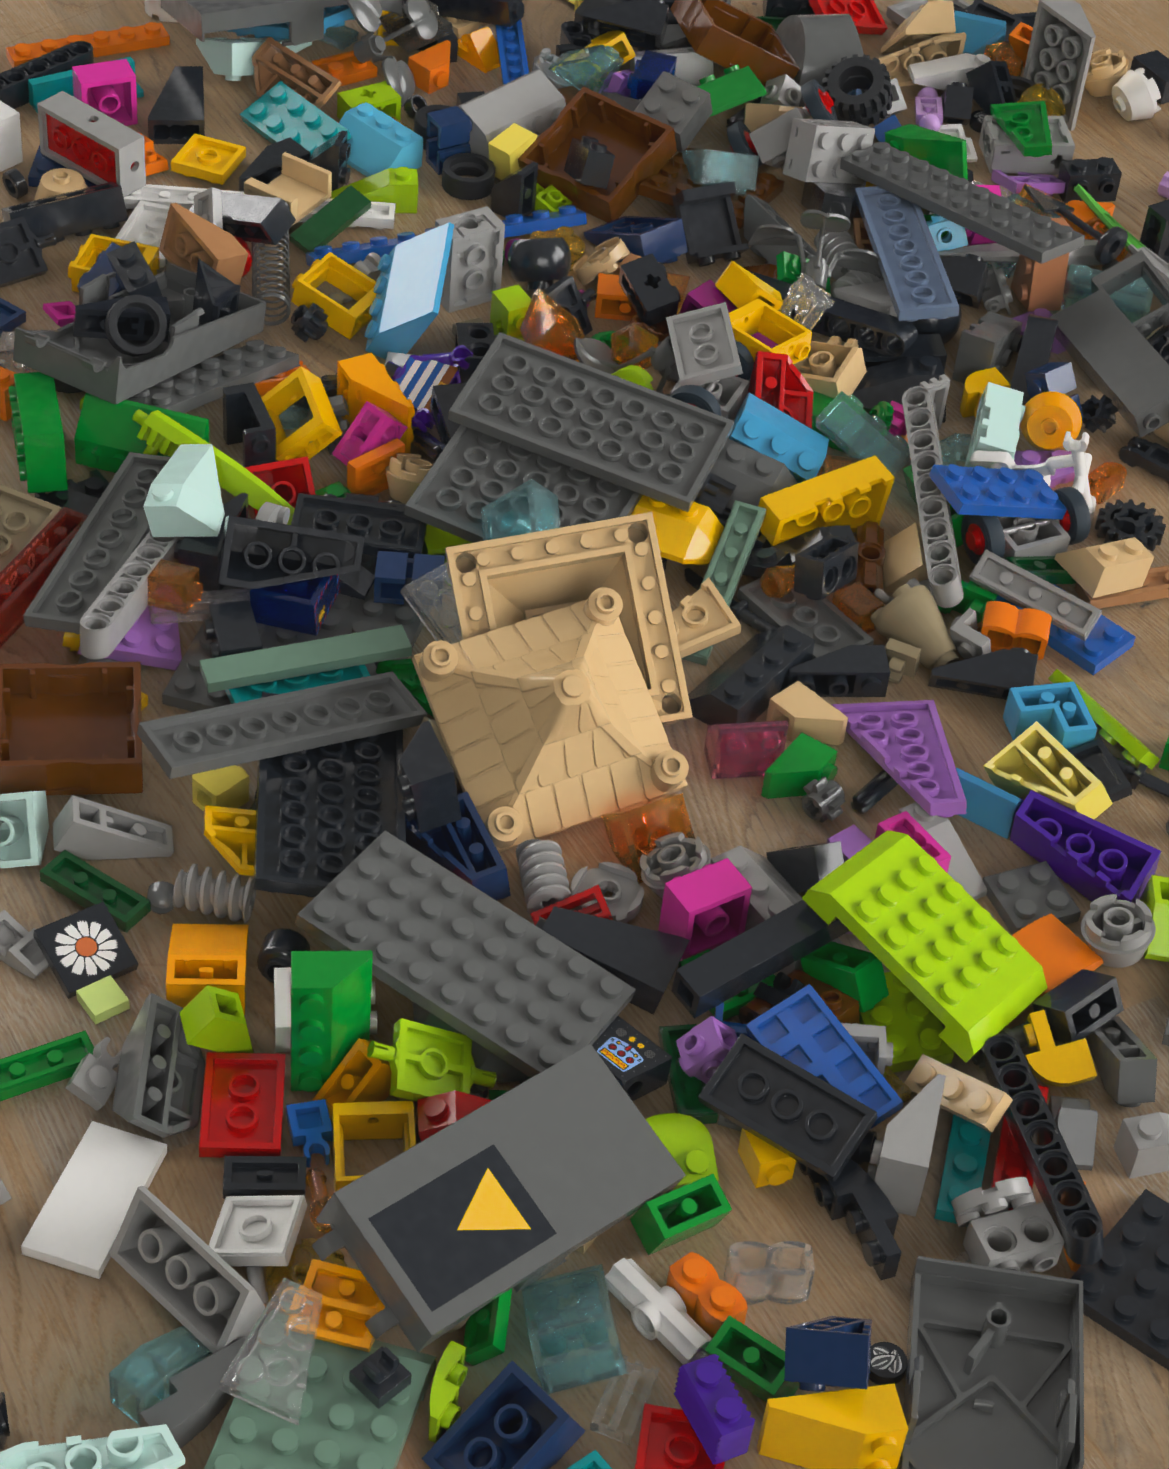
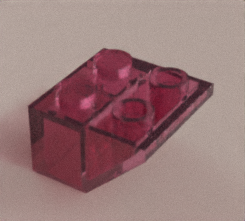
(744, 748)

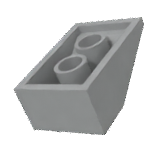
(907, 1149)

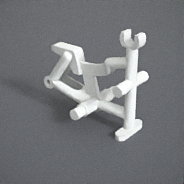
(1077, 459)

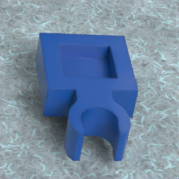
(311, 1127)

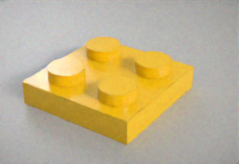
(208, 159)

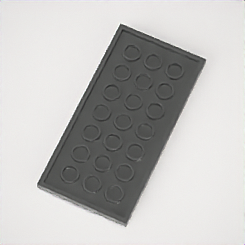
(592, 421)
(465, 956)

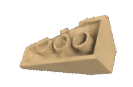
(933, 48)

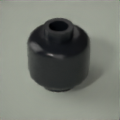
(277, 950)

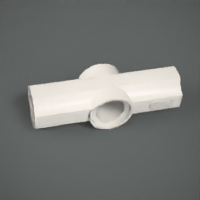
(657, 1311)

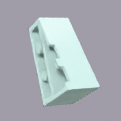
(997, 421)

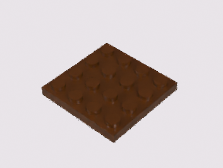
(675, 178)

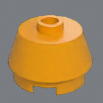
(1048, 419)

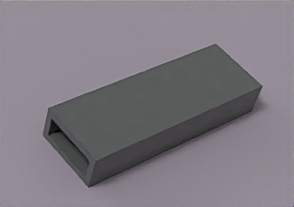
(1117, 360)

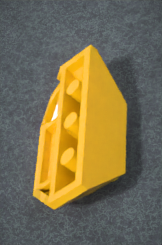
(683, 534)
(232, 835)

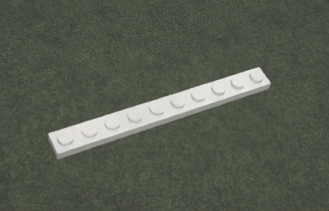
(379, 216)

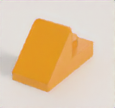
(479, 49)

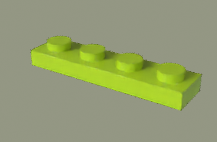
(1112, 729)

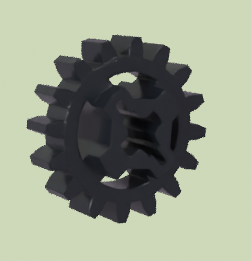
(1130, 521)

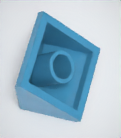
(988, 804)

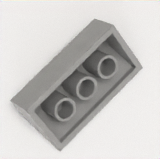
(525, 101)
(769, 889)
(185, 1274)

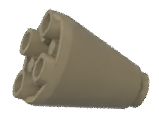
(917, 622)

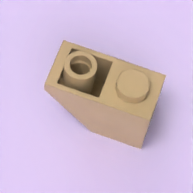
(807, 715)

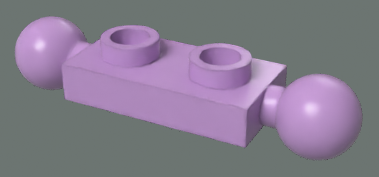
(928, 109)

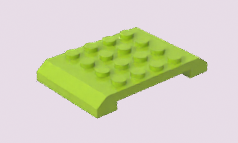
(932, 939)

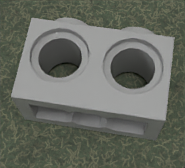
(1015, 1240)

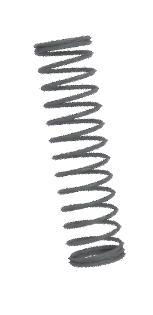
(286, 298)

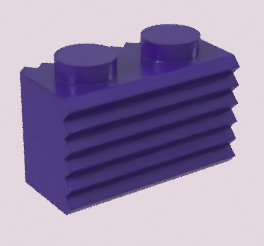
(714, 1408)

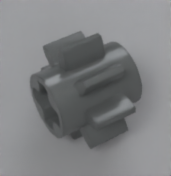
(823, 799)

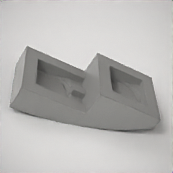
(20, 948)

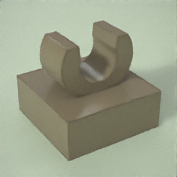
(902, 659)

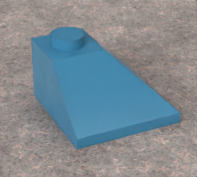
(979, 31)

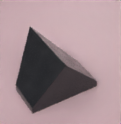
(214, 294)

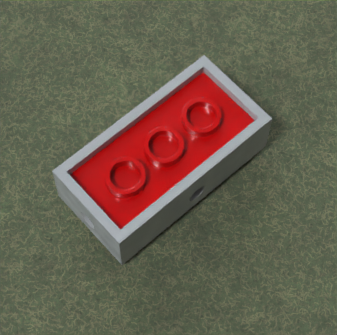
(91, 143)

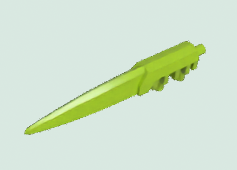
(167, 435)

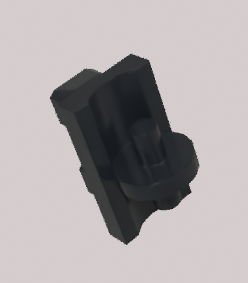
(715, 493)

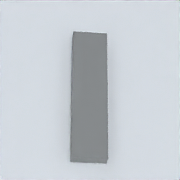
(1035, 593)

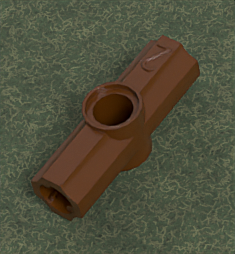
(870, 555)

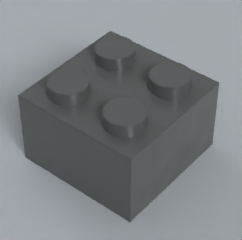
(678, 106)

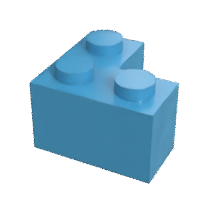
(1054, 707)

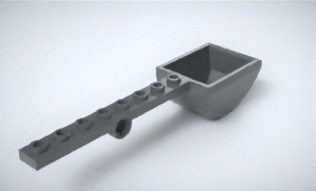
(817, 43)

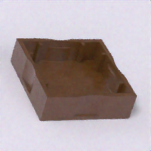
(734, 38)
(635, 139)
(71, 728)

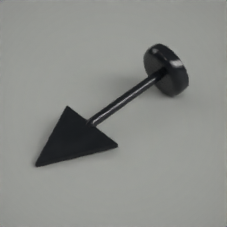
(1108, 244)

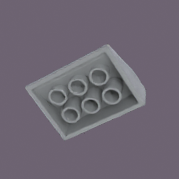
(1061, 52)

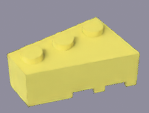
(1046, 767)

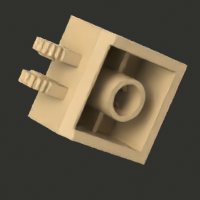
(833, 366)

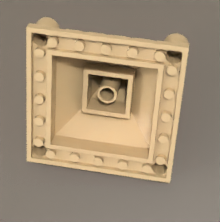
(557, 567)
(549, 721)

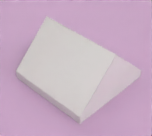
(9, 137)

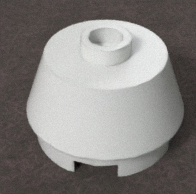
(1136, 96)

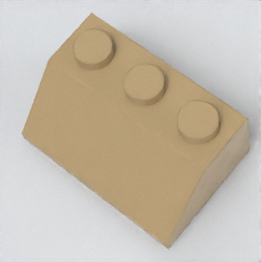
(928, 21)

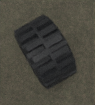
(859, 74)

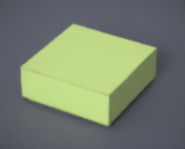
(103, 999)

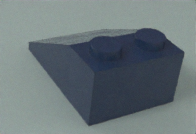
(644, 236)
(507, 1428)

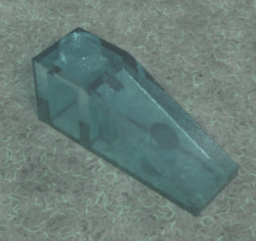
(145, 1373)

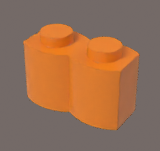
(1016, 627)
(704, 1294)

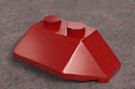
(782, 386)

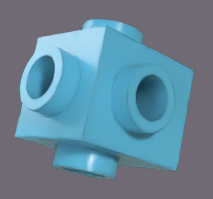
(955, 236)

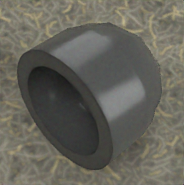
(161, 895)

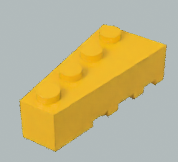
(834, 498)

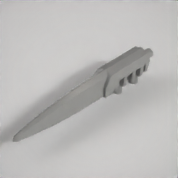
(997, 253)

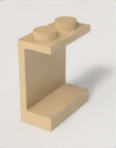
(300, 185)

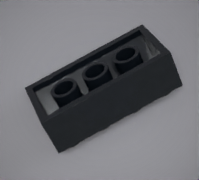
(750, 677)

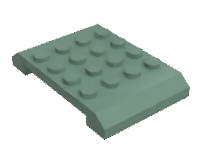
(335, 1423)

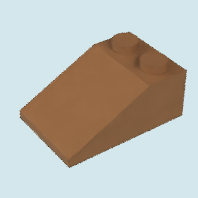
(193, 237)

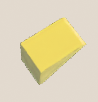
(508, 148)

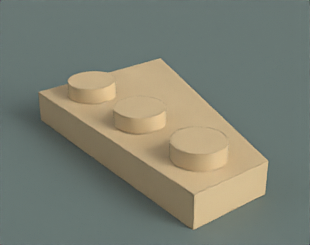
(703, 620)

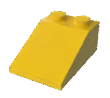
(836, 1429)

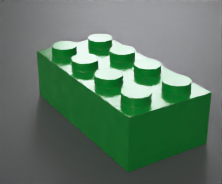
(38, 432)

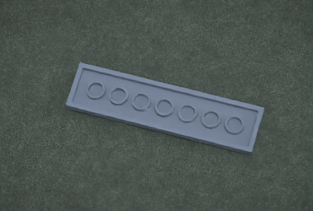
(906, 256)

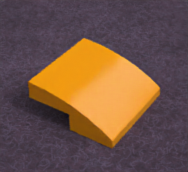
(345, 1306)

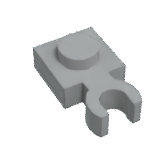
(95, 1076)

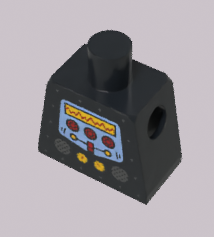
(633, 1059)

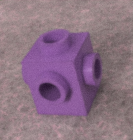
(705, 1048)

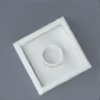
(258, 1229)

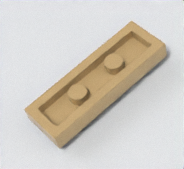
(962, 1093)

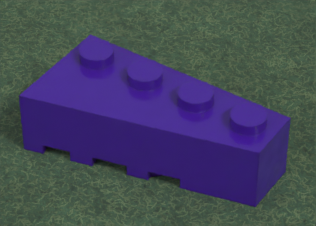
(1082, 850)

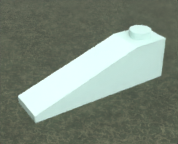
(234, 56)
(186, 495)
(23, 828)
(123, 1449)

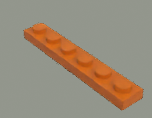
(104, 42)

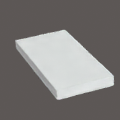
(93, 1199)

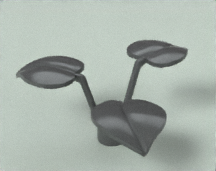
(372, 47)
(817, 267)
(598, 355)

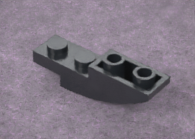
(865, 1211)

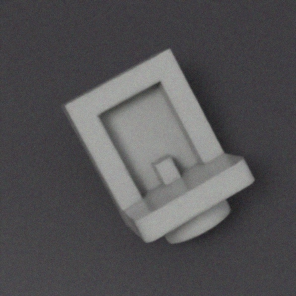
(967, 638)
(873, 1043)

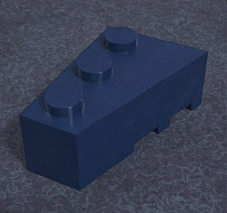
(464, 850)
(829, 1353)

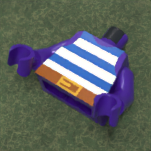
(424, 372)

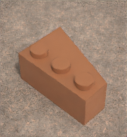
(1043, 283)

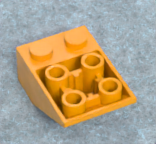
(367, 380)
(204, 957)

